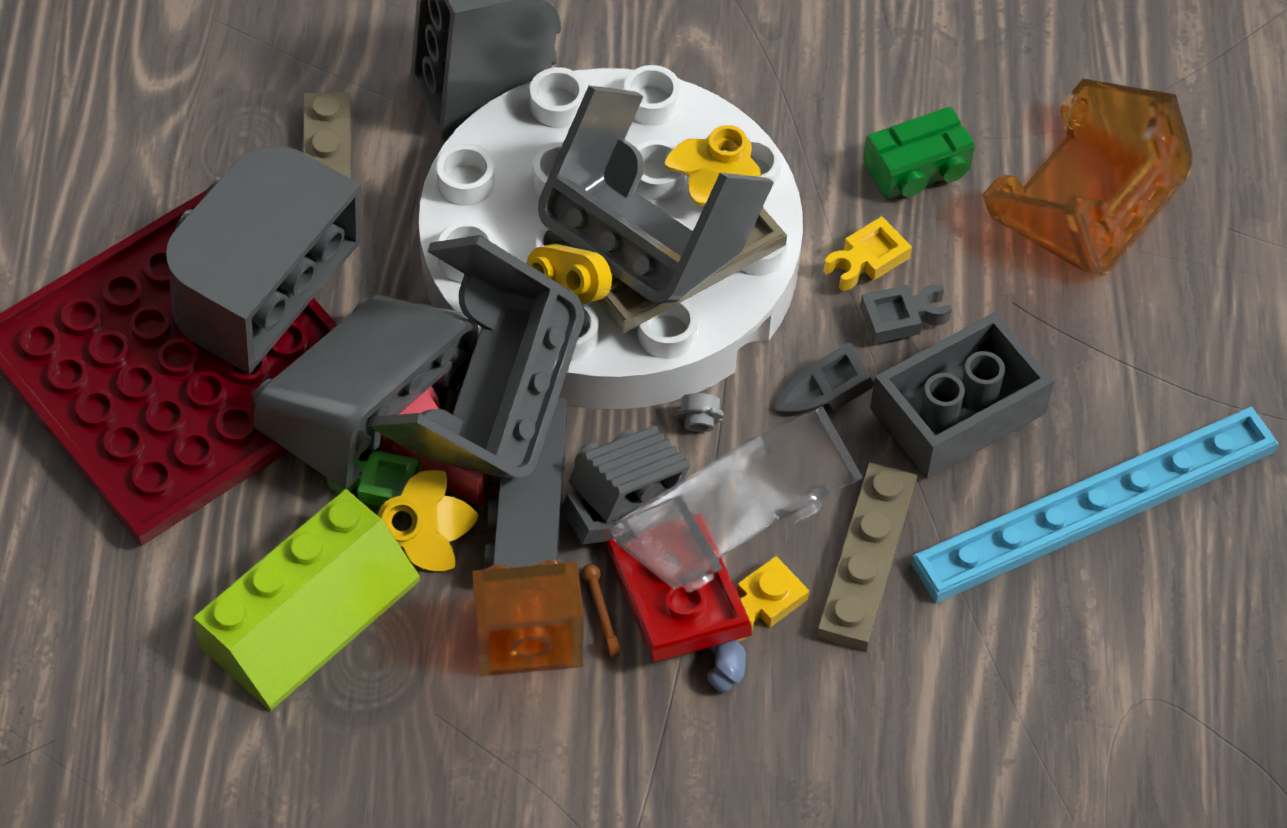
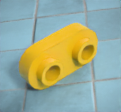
(575, 269)

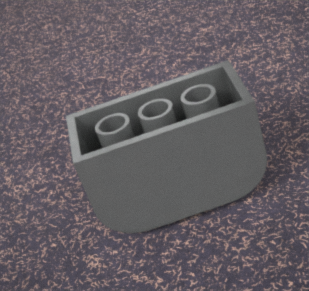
(477, 52)
(259, 251)

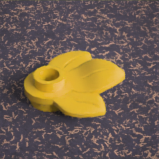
(706, 159)
(434, 520)

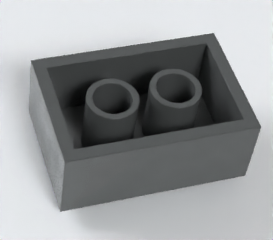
(961, 395)

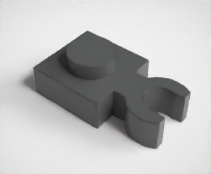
(898, 314)

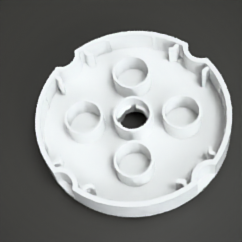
(491, 187)

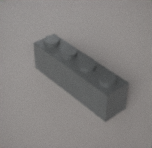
(530, 506)

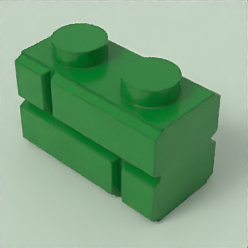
(919, 153)

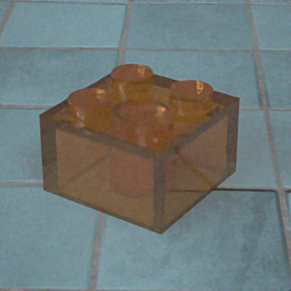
(528, 618)

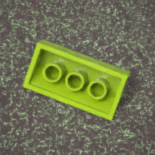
(305, 600)

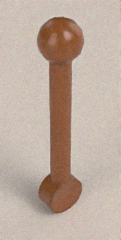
(591, 575)

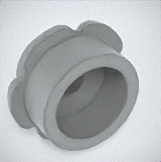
(699, 412)

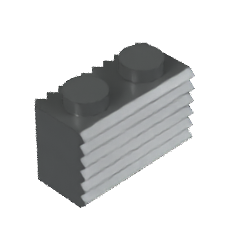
(627, 471)

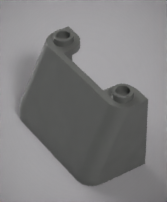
(360, 371)

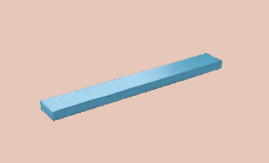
(1093, 504)

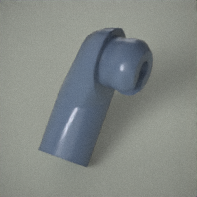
(729, 667)

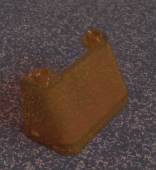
(1104, 180)

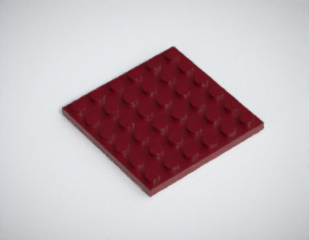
(133, 398)

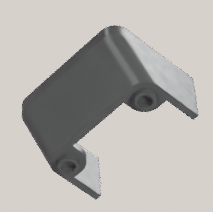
(596, 205)
(514, 369)

